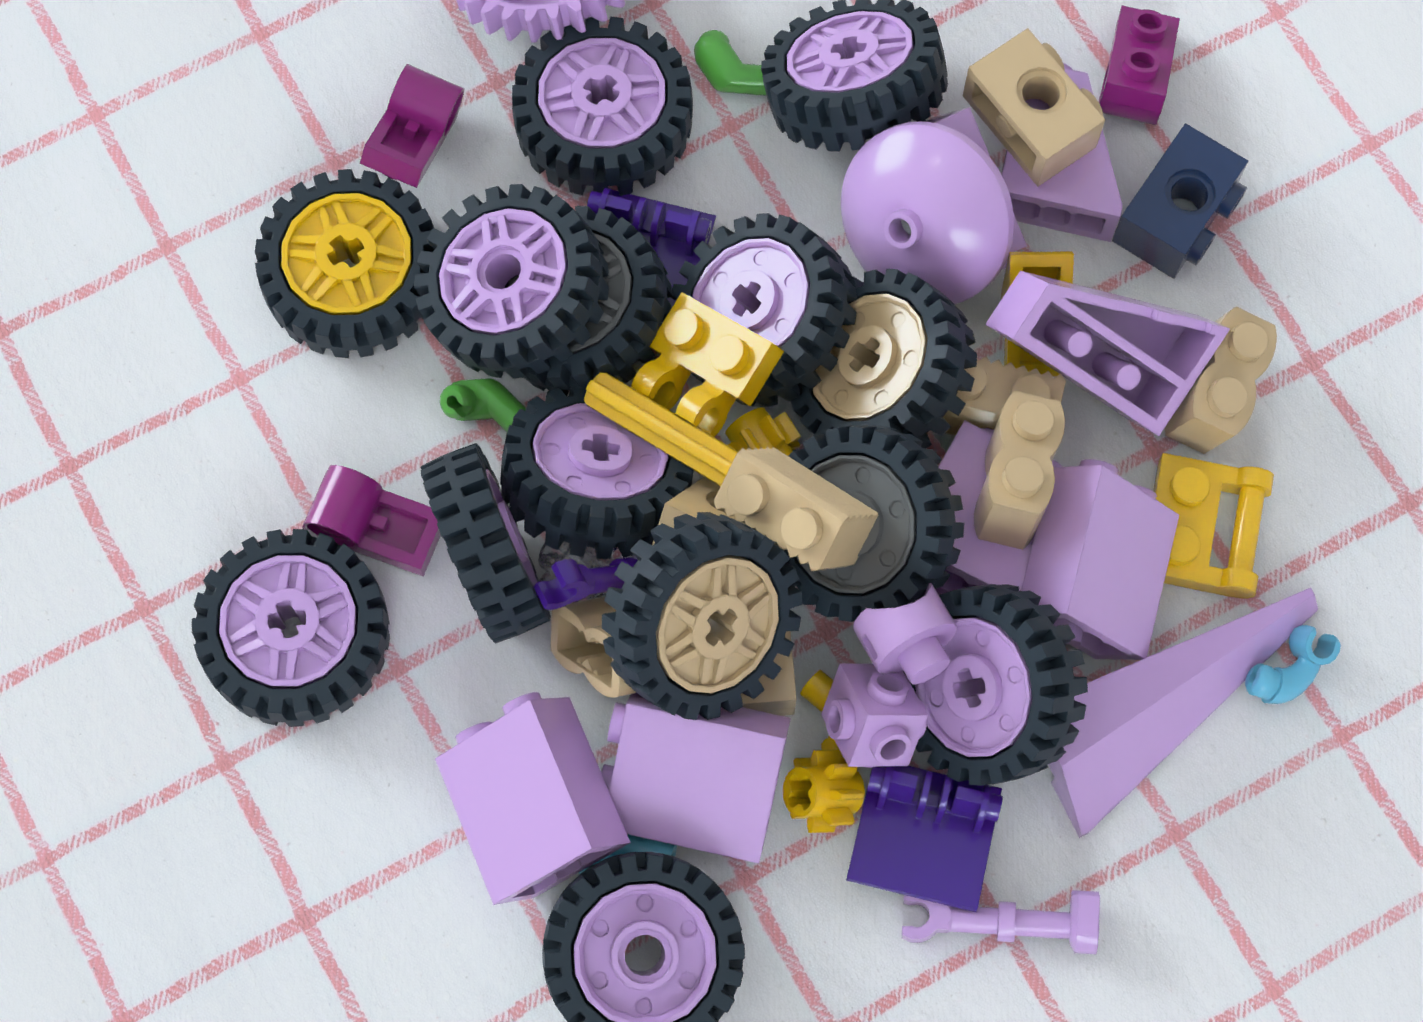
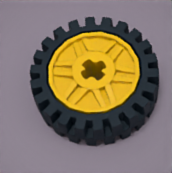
(305, 269)

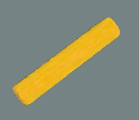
(660, 427)

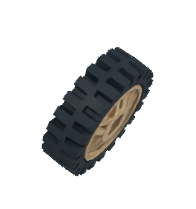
(898, 362)
(701, 615)

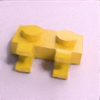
(715, 349)

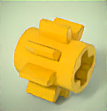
(759, 431)
(823, 791)

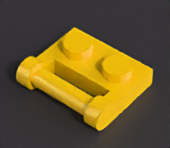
(1194, 492)

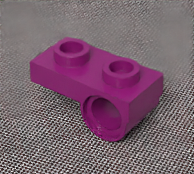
(1139, 65)
(413, 126)
(373, 520)

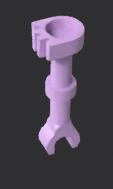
(1006, 921)

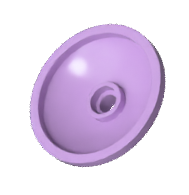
(946, 195)

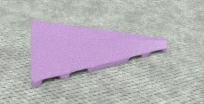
(1157, 702)

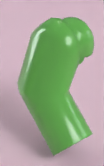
(724, 67)
(480, 401)

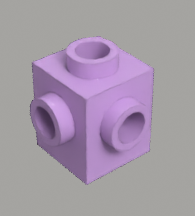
(874, 716)

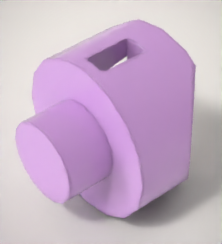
(908, 637)

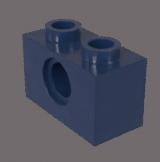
(1192, 170)

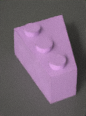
(1110, 345)

